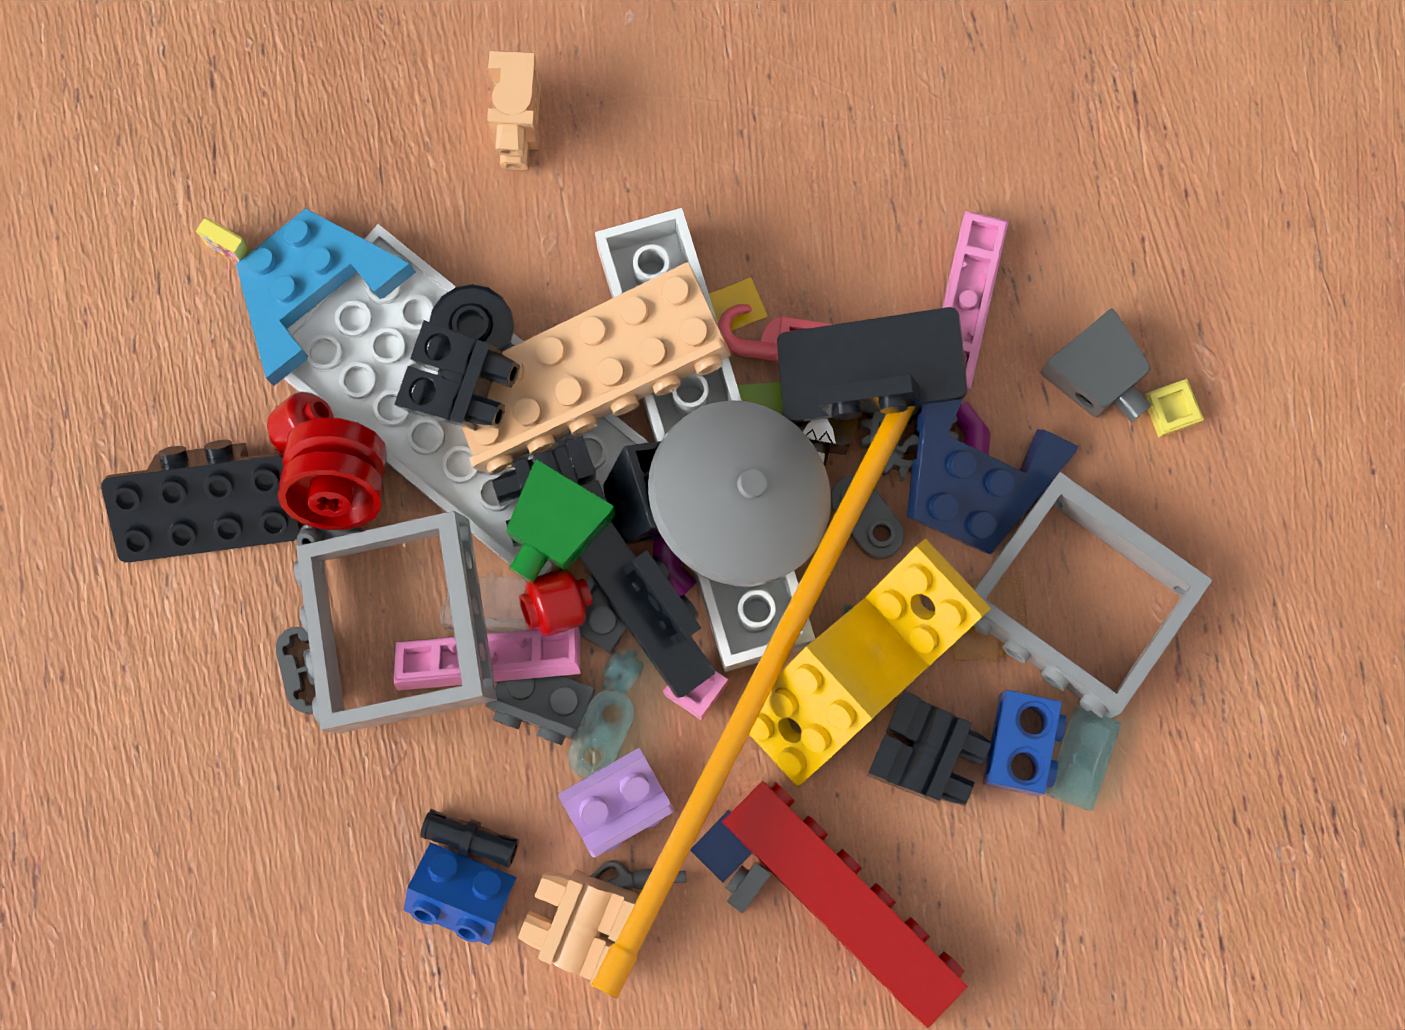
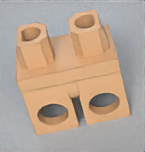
(516, 107)
(584, 925)

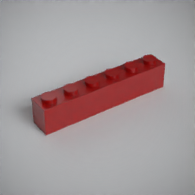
(845, 904)

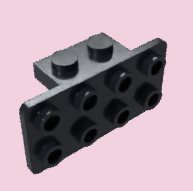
(872, 365)
(197, 503)

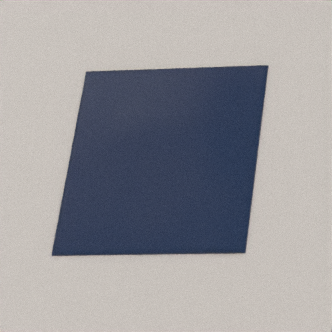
(720, 850)

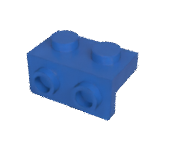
(458, 894)

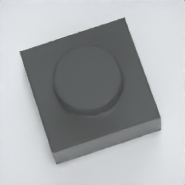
(746, 885)

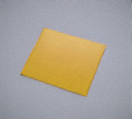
(739, 293)

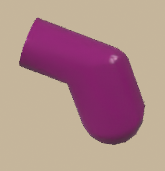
(975, 430)
(680, 578)

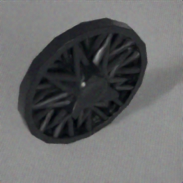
(477, 314)

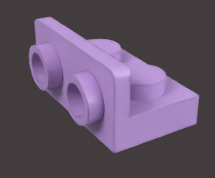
(616, 803)

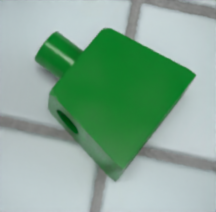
(554, 521)

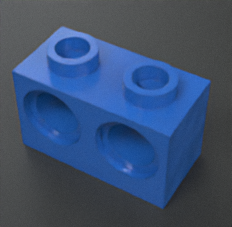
(1011, 739)

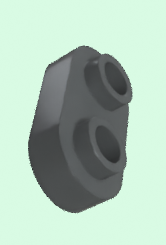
(874, 515)

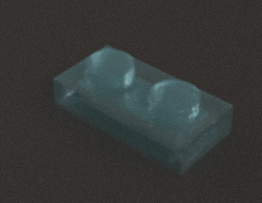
(1084, 758)

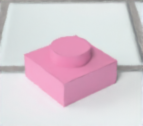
(702, 698)

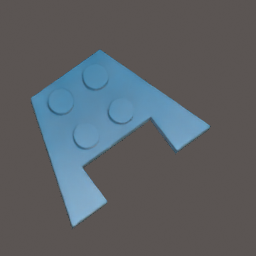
(297, 272)

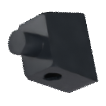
(628, 493)

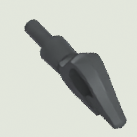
(628, 879)

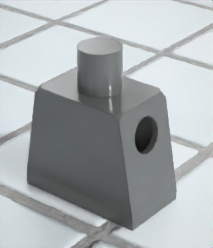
(1101, 369)

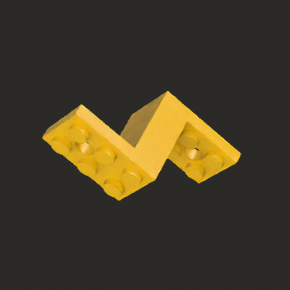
(865, 661)

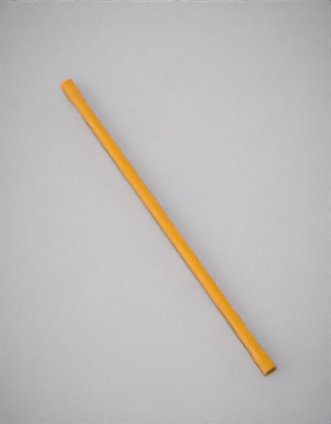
(623, 953)

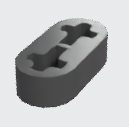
(291, 670)

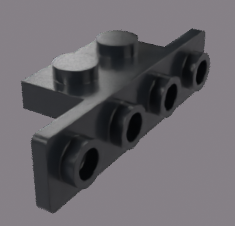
(650, 609)

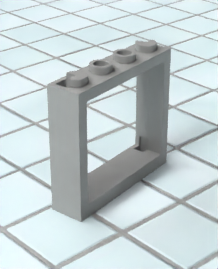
(1129, 542)
(466, 613)

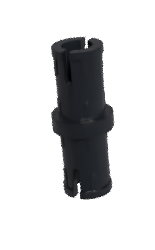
(469, 838)

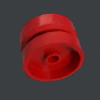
(332, 474)

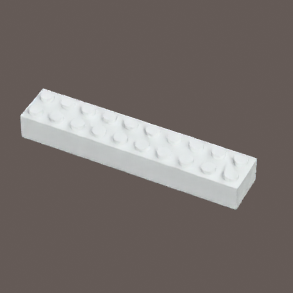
(631, 255)

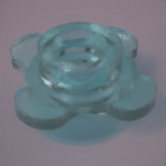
(622, 670)

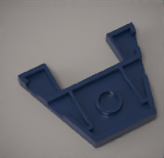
(971, 492)

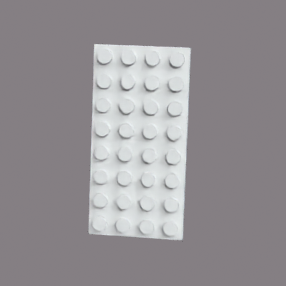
(357, 366)

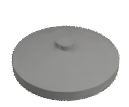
(739, 493)

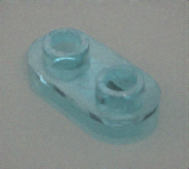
(599, 734)

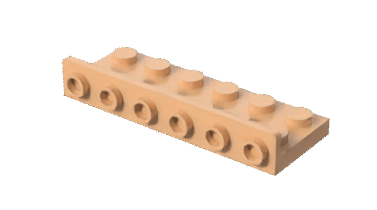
(601, 367)

